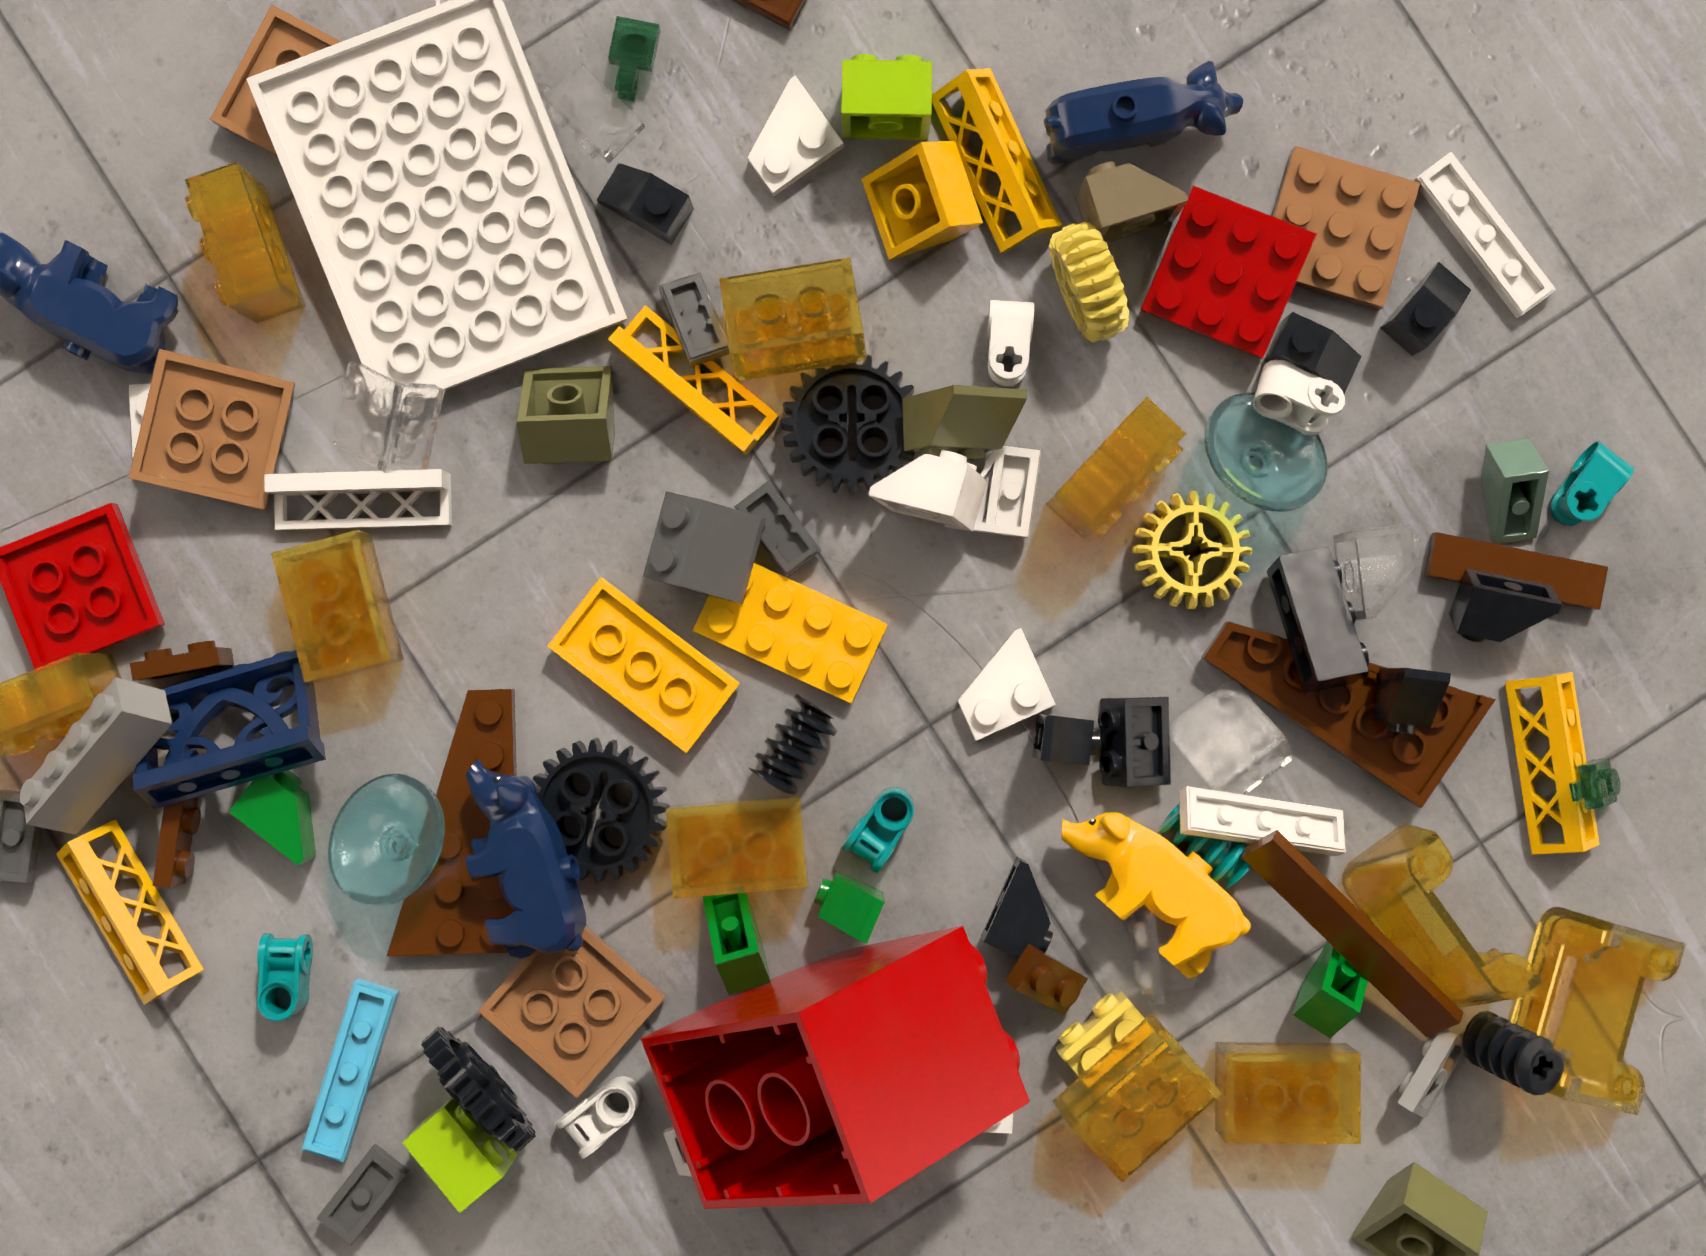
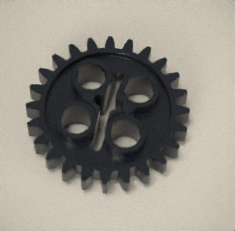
(813, 424)
(634, 820)
(478, 1089)

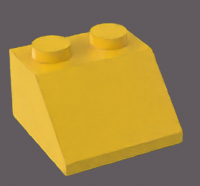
(921, 198)

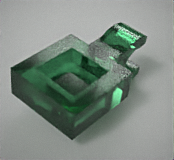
(632, 49)
(1597, 784)

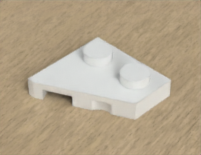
(792, 140)
(1009, 492)
(1006, 689)

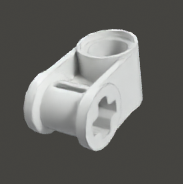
(1009, 335)
(1293, 397)
(595, 1119)

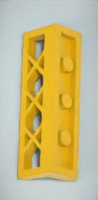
(1008, 155)
(686, 394)
(1566, 753)
(114, 919)

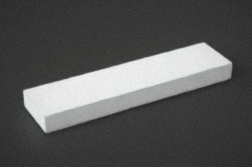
(1484, 235)
(1251, 818)

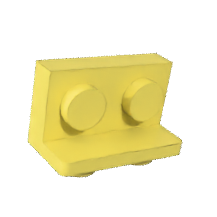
(1110, 1023)

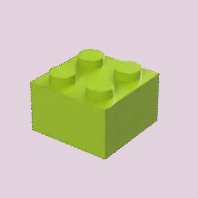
(886, 98)
(459, 1154)

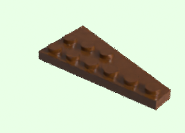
(1345, 714)
(450, 907)

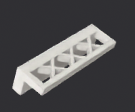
(359, 483)

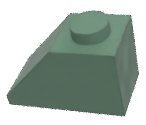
(1513, 489)

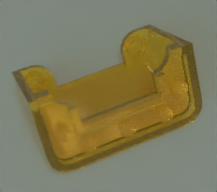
(1395, 891)
(1590, 999)

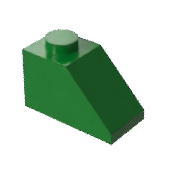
(279, 814)
(849, 905)
(736, 942)
(1330, 993)

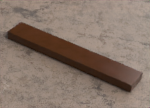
(1352, 934)

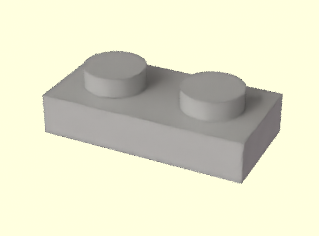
(1440, 1058)

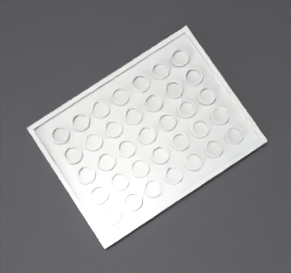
(438, 195)

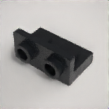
(1135, 741)

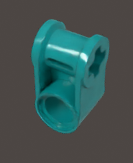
(1594, 481)
(879, 830)
(283, 971)

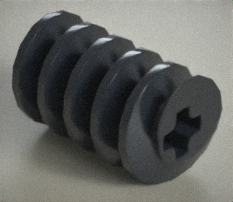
(794, 746)
(1512, 1053)

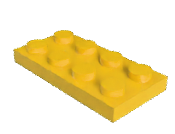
(796, 632)
(644, 664)

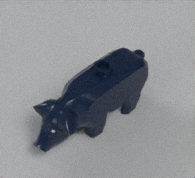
(1137, 114)
(74, 306)
(531, 867)

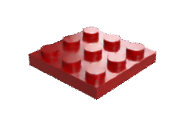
(1228, 272)
(78, 587)

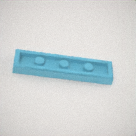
(350, 1070)

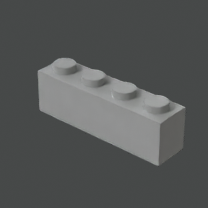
(95, 756)

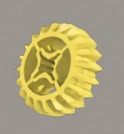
(1089, 281)
(1192, 569)

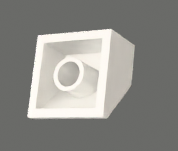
(935, 490)

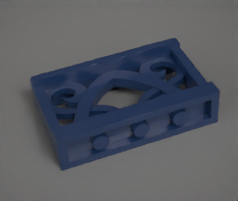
(242, 687)

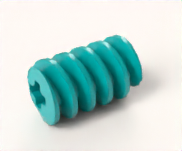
(1220, 854)

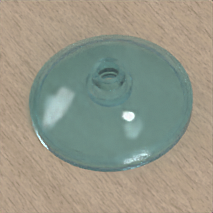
(1262, 457)
(370, 836)

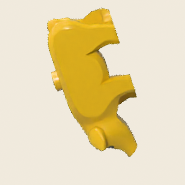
(1172, 886)

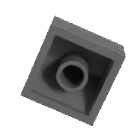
(704, 547)

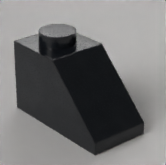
(647, 201)
(1426, 310)
(1314, 350)
(1499, 606)
(1409, 697)
(1065, 739)
(1018, 914)

